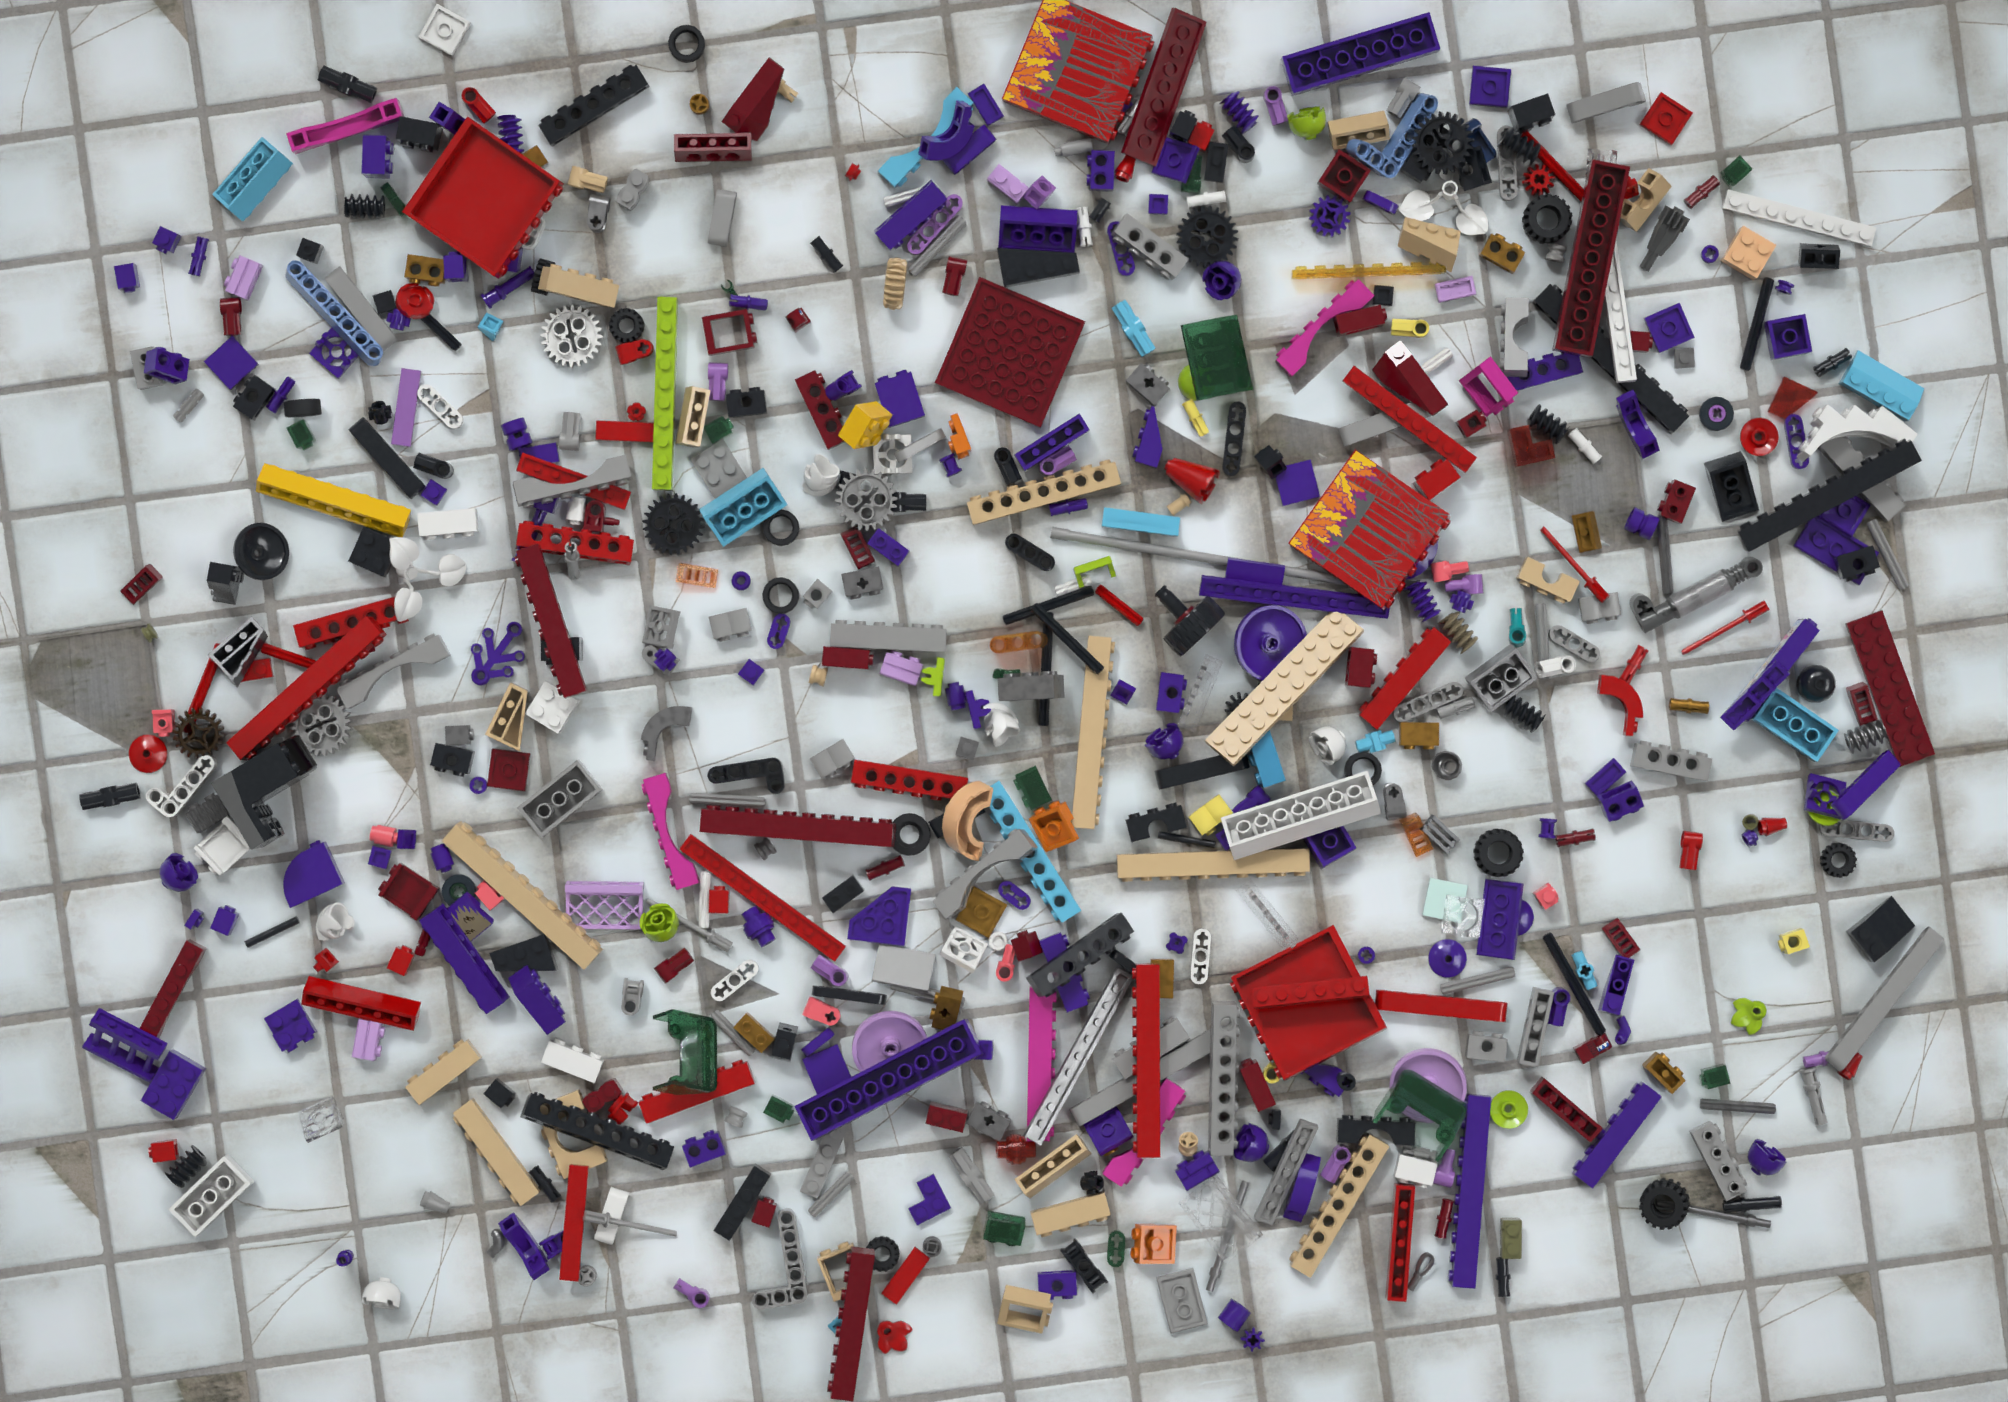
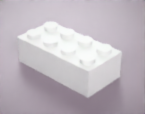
(211, 1195)

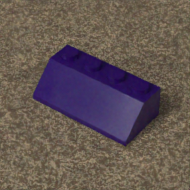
(1037, 229)

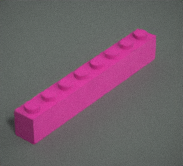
(1040, 1052)

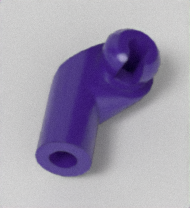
(1623, 1032)

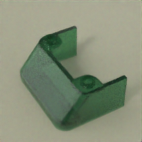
(697, 1053)
(1428, 1100)

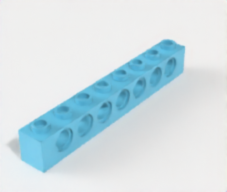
(1070, 907)

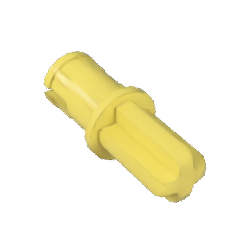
(1195, 417)

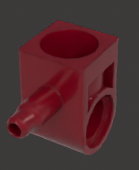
(597, 522)

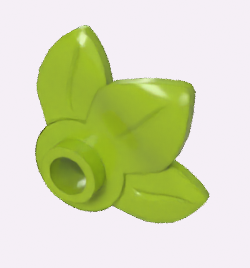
(1746, 1017)

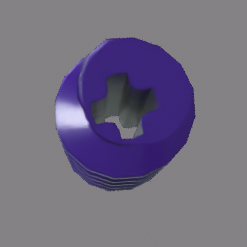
(1239, 111)
(509, 131)
(1422, 600)

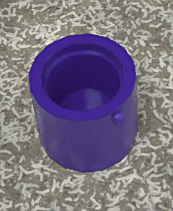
(1234, 1315)

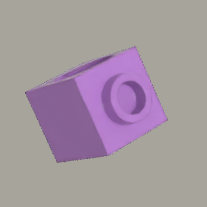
(1039, 192)

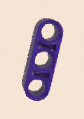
(978, 142)

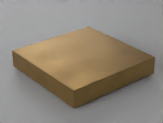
(981, 912)

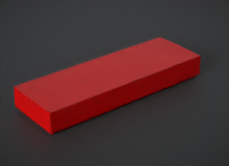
(624, 431)
(905, 1275)

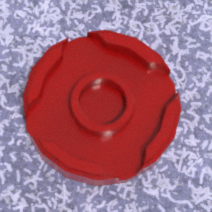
(414, 301)

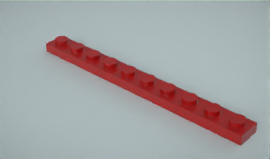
(762, 897)

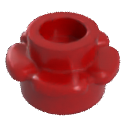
(853, 172)
(631, 411)

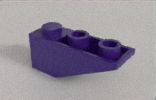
(1150, 446)
(1616, 986)
(1326, 1075)

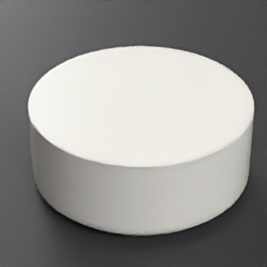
(998, 941)

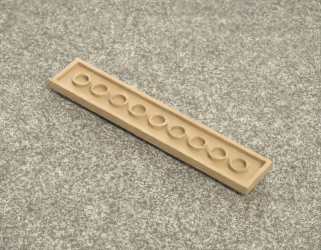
(1284, 686)

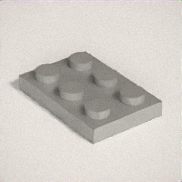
(718, 468)

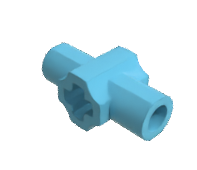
(1375, 741)
(1588, 979)

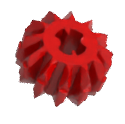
(1538, 173)

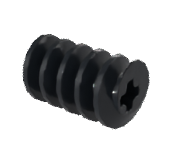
(1519, 145)
(364, 207)
(1548, 424)
(1524, 714)
(187, 1167)

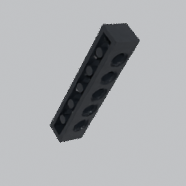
(605, 105)
(1039, 978)

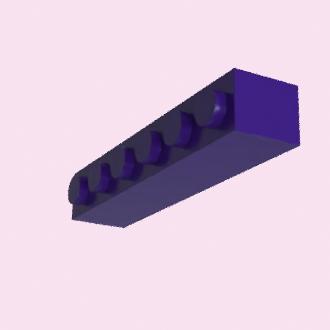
(464, 959)
(1616, 1134)

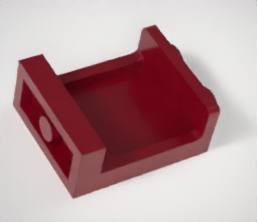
(408, 890)

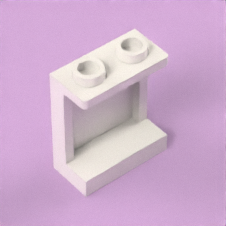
(222, 847)

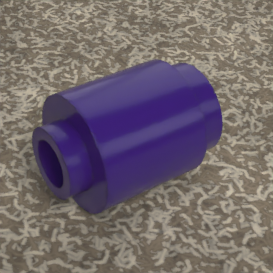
(955, 696)
(442, 858)

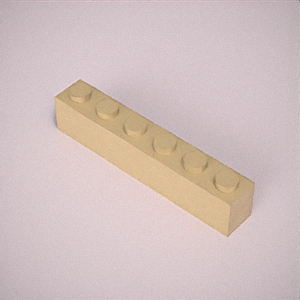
(496, 1151)

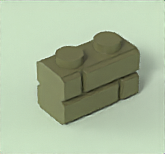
(1510, 1238)

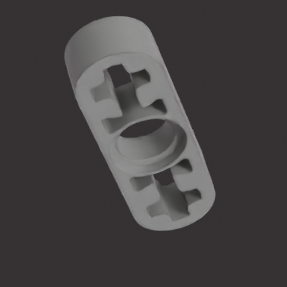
(919, 445)
(1583, 655)

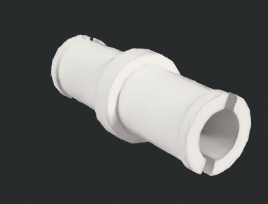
(1206, 199)
(1084, 227)
(1584, 445)

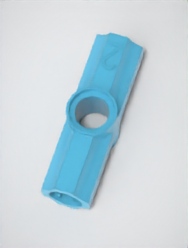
(1133, 328)

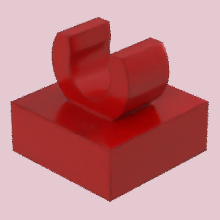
(1631, 188)
(325, 960)

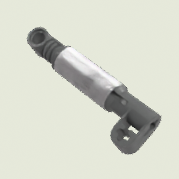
(1692, 596)

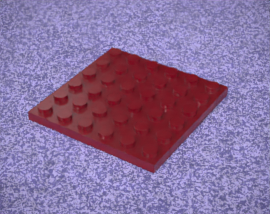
(1010, 352)

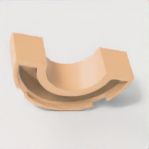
(960, 816)

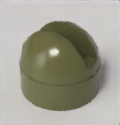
(1750, 826)

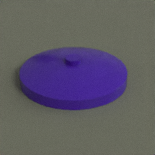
(1266, 639)

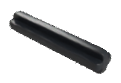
(443, 333)

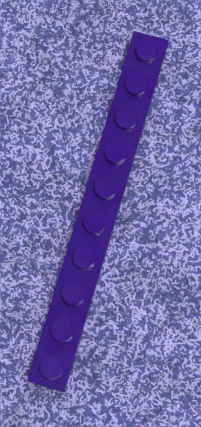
(1289, 596)

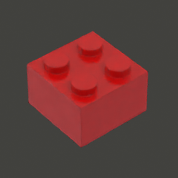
(1436, 480)

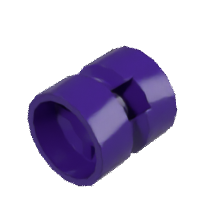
(514, 427)
(1641, 523)

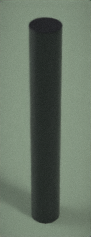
(1186, 839)
(271, 932)

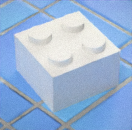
(551, 708)

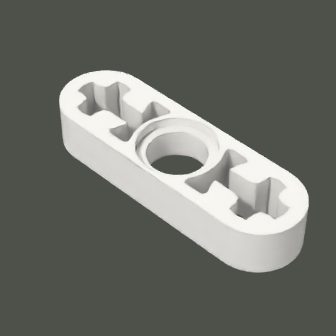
(433, 393)
(1194, 950)
(749, 975)

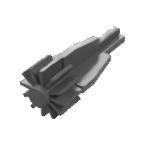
(1665, 232)

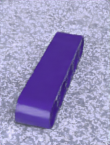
(1865, 784)

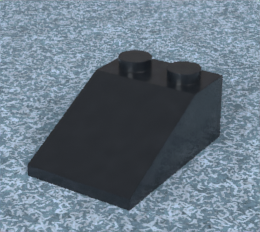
(1731, 486)
(1881, 929)

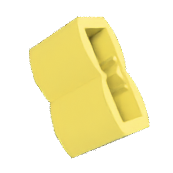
(1210, 815)

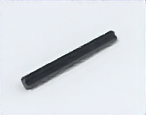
(1757, 323)
(1049, 604)
(1067, 638)

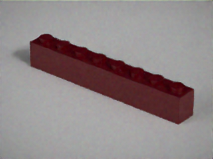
(551, 621)
(852, 1323)

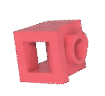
(168, 716)
(488, 895)
(1546, 896)

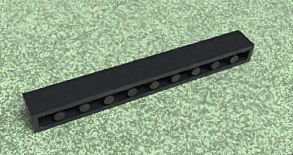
(1649, 395)
(1829, 495)

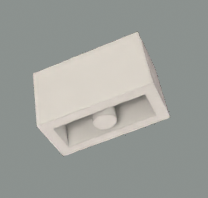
(1415, 1170)

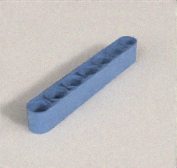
(332, 304)

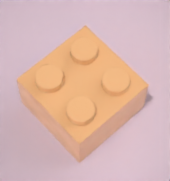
(1748, 253)

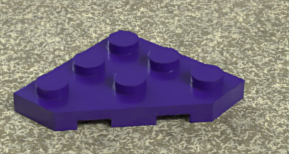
(883, 918)

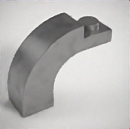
(669, 716)

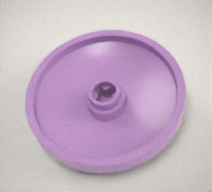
(884, 1036)
(1436, 1067)

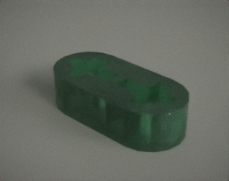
(393, 198)
(1121, 1248)

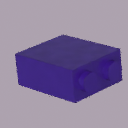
(900, 397)

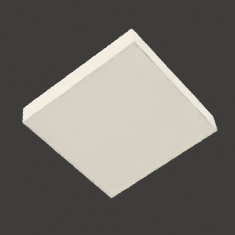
(444, 29)

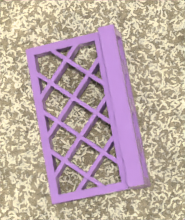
(605, 888)

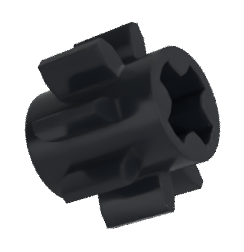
(379, 412)
(1092, 1182)

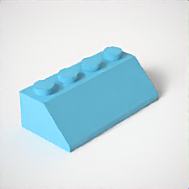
(252, 179)
(1882, 386)

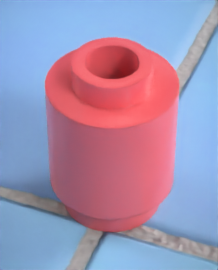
(384, 835)

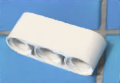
(615, 1206)

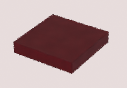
(508, 769)

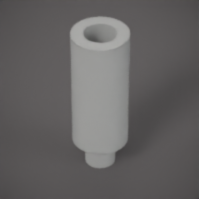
(1074, 147)

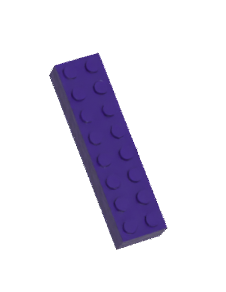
(1360, 54)

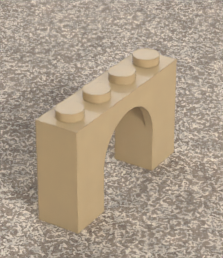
(564, 1157)

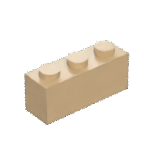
(1366, 127)
(692, 416)

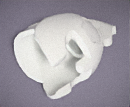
(820, 478)
(1001, 723)
(333, 922)

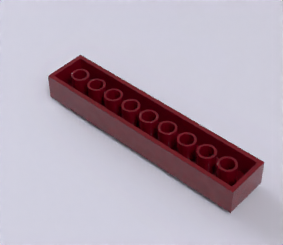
(1591, 258)
(797, 827)

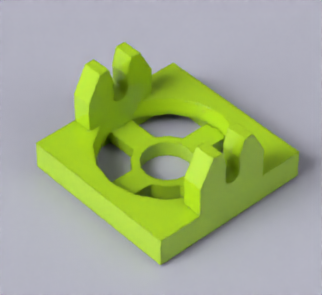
(1106, 561)
(936, 676)

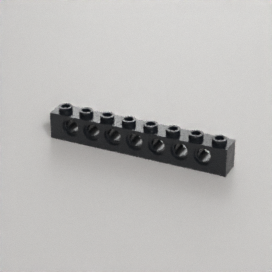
(532, 1112)

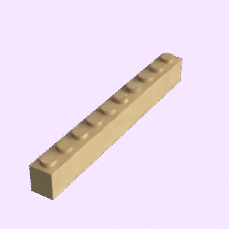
(1091, 735)
(1212, 863)
(522, 895)

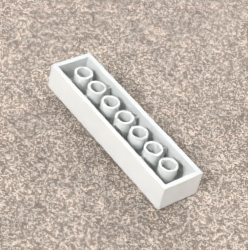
(1300, 815)

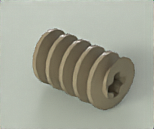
(1458, 631)

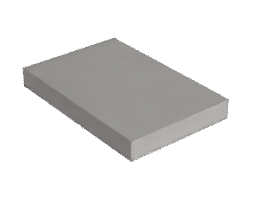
(903, 967)
(1181, 1300)

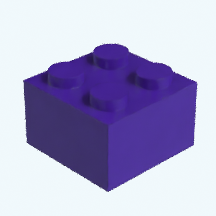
(376, 156)
(1788, 337)
(1330, 845)

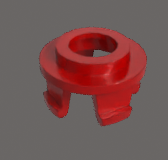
(616, 1110)

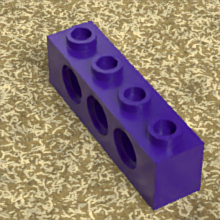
(1572, 367)

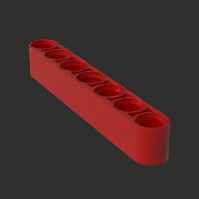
(1441, 1005)

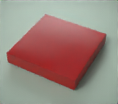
(1666, 118)

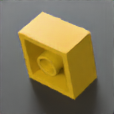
(865, 425)

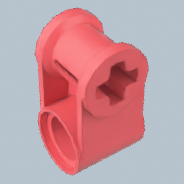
(818, 1010)

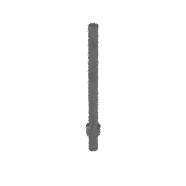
(1749, 1220)
(1215, 1271)

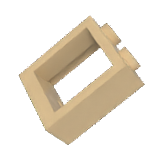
(826, 1254)
(1029, 1299)

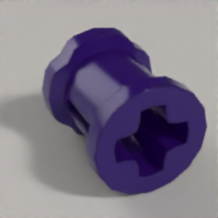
(950, 465)
(1547, 828)

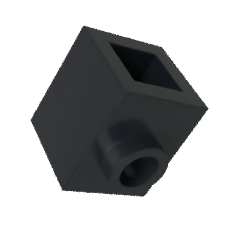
(1270, 461)

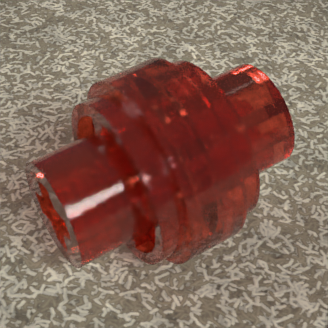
(1015, 1149)

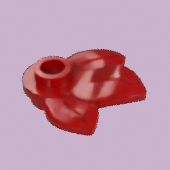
(895, 1338)

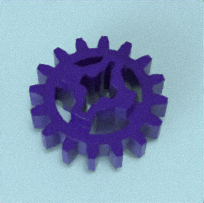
(1323, 204)

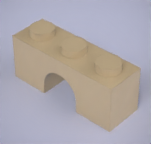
(1653, 190)
(1531, 574)

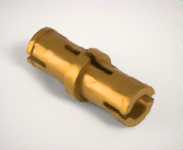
(1689, 705)

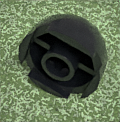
(1816, 683)

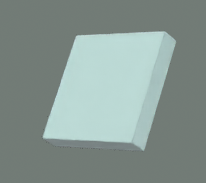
(1436, 898)

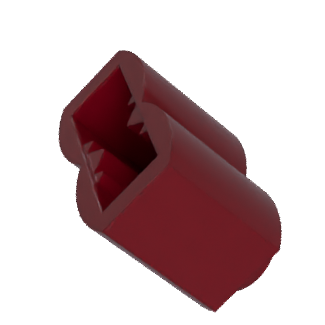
(607, 1092)

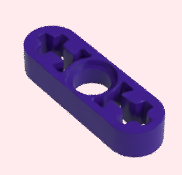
(1119, 264)
(1799, 426)

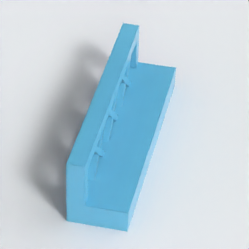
(1140, 522)

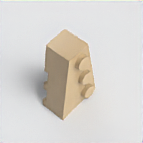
(1431, 241)
(509, 717)

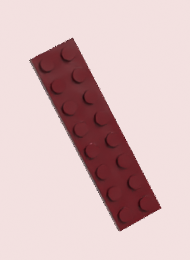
(1163, 87)
(1890, 688)

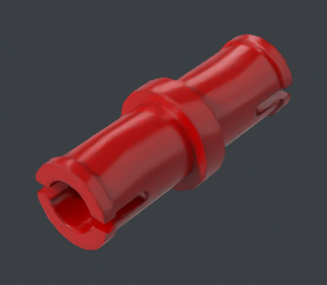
(1634, 664)

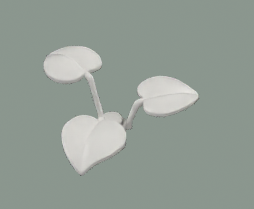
(1418, 206)
(402, 554)

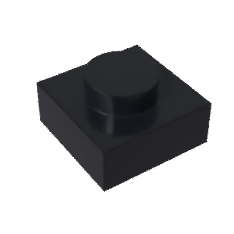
(1274, 1119)

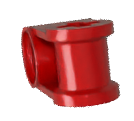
(631, 351)

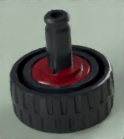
(1191, 622)

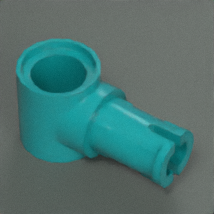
(1516, 627)

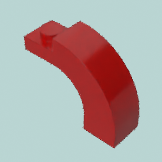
(1627, 696)

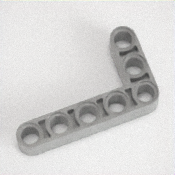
(790, 1265)

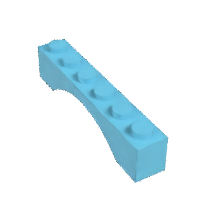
(898, 167)

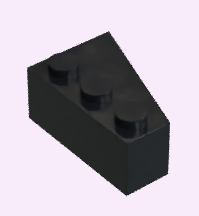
(224, 581)
(239, 650)
(532, 952)

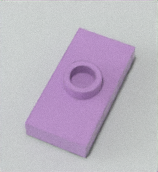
(1455, 289)

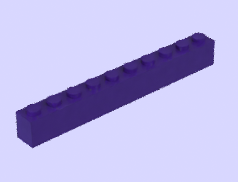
(1470, 1192)

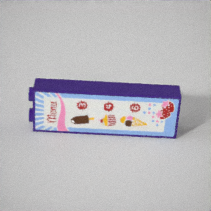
(1788, 649)

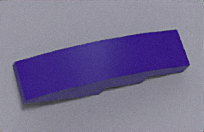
(1755, 695)

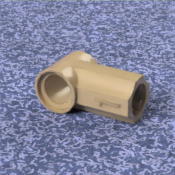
(582, 178)

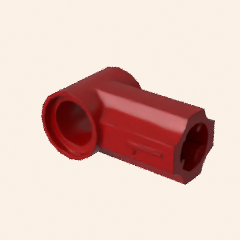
(479, 105)
(1691, 844)

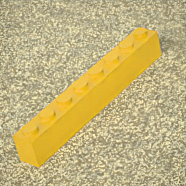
(333, 500)

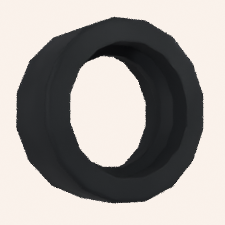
(684, 29)
(302, 408)
(795, 528)
(766, 598)
(1364, 755)

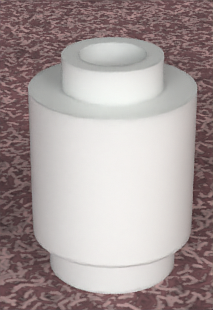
(576, 510)

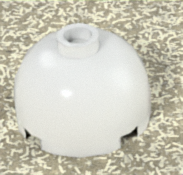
(1328, 743)
(382, 1294)

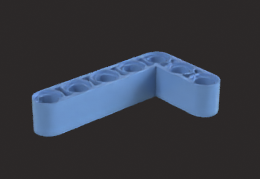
(1397, 140)

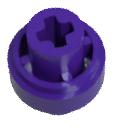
(758, 926)

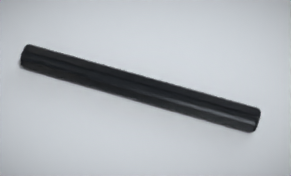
(1046, 659)
(1574, 984)

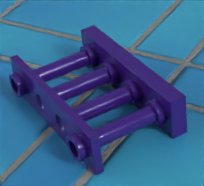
(129, 1035)

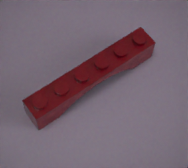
(172, 987)

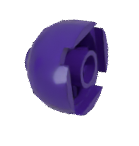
(1222, 280)
(1165, 743)
(177, 874)
(1251, 1144)
(1764, 1159)

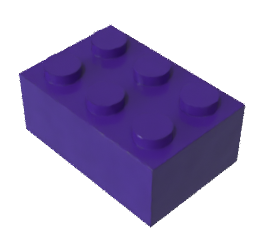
(537, 999)
(173, 1084)

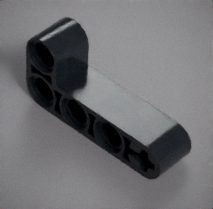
(745, 773)

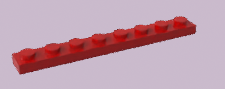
(1409, 419)

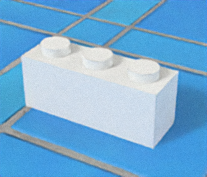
(447, 523)
(573, 1060)

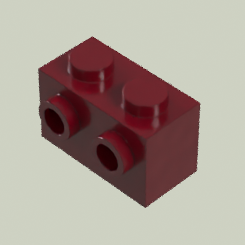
(1676, 501)

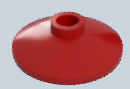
(1768, 433)
(157, 751)

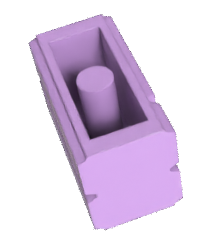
(1007, 184)
(243, 277)
(901, 668)
(367, 1040)

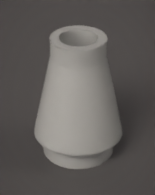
(433, 1202)

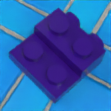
(290, 1026)

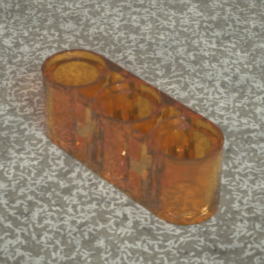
(1009, 642)

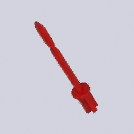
(1591, 583)
(1749, 615)

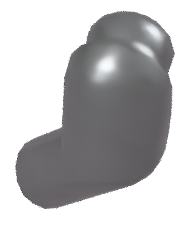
(498, 1243)

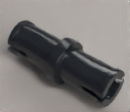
(826, 254)
(1832, 362)
(544, 1183)
(1503, 1277)

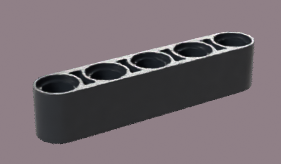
(387, 457)
(1197, 771)

